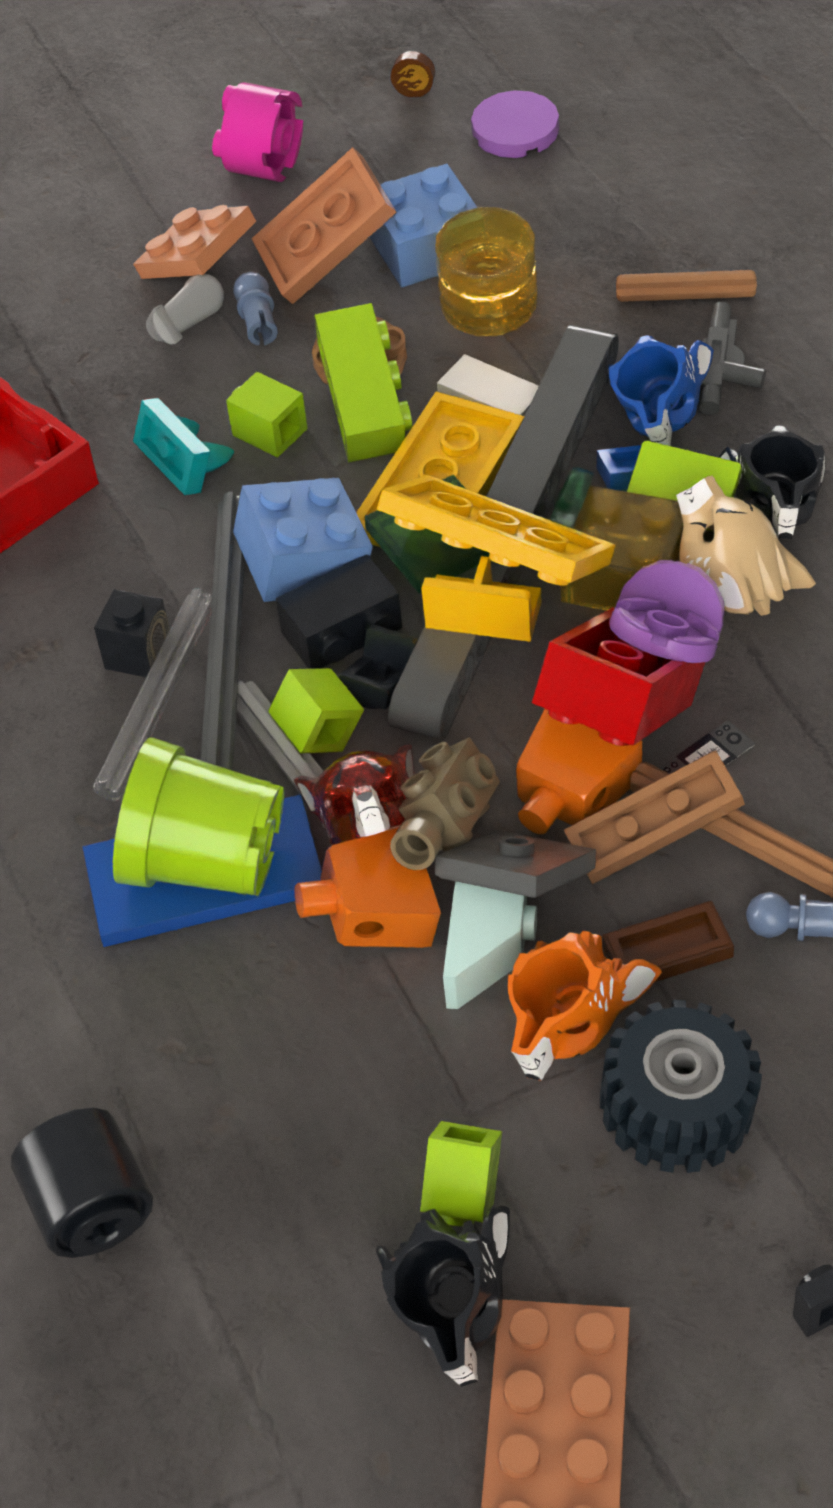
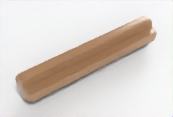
(686, 285)

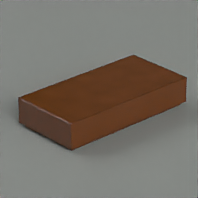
(673, 941)

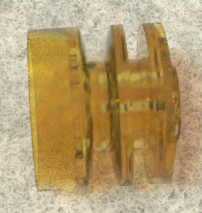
(486, 271)

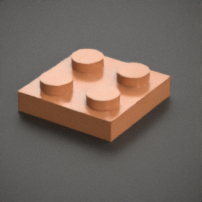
(194, 242)

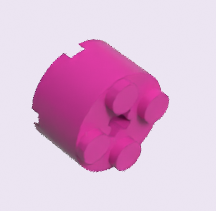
(258, 131)

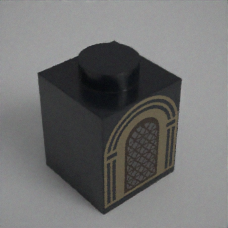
(131, 632)

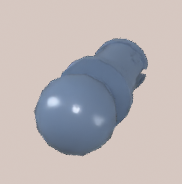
(255, 307)
(773, 915)

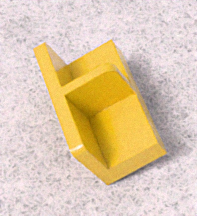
(481, 605)

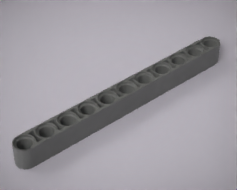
(529, 480)

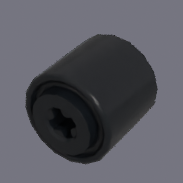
(81, 1182)

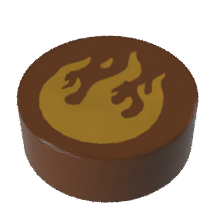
(413, 74)

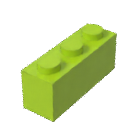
(362, 381)

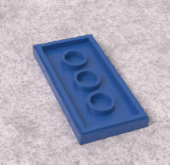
(140, 912)

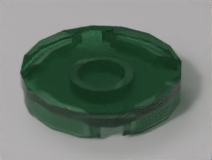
(572, 497)

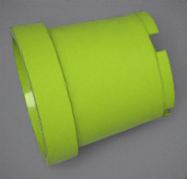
(194, 823)

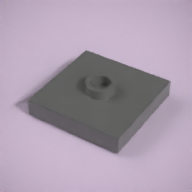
(515, 863)

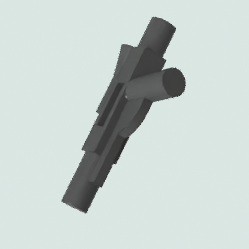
(727, 360)

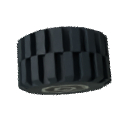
(679, 1086)

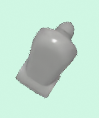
(192, 304)

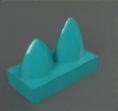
(175, 449)

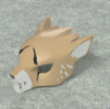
(745, 551)

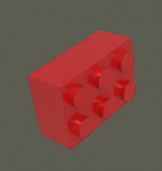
(611, 684)

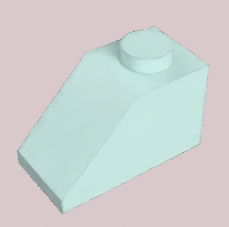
(484, 939)

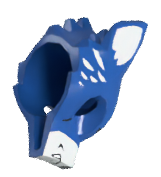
(660, 385)

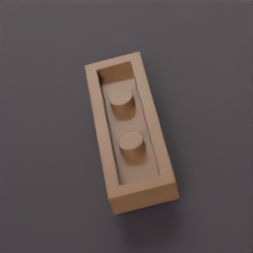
(657, 815)

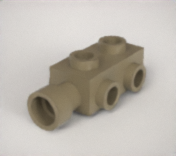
(443, 802)

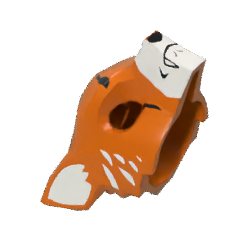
(569, 998)

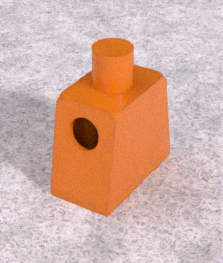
(570, 773)
(371, 896)

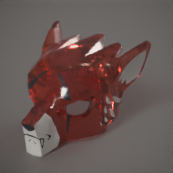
(359, 793)

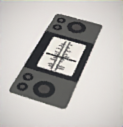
(725, 739)

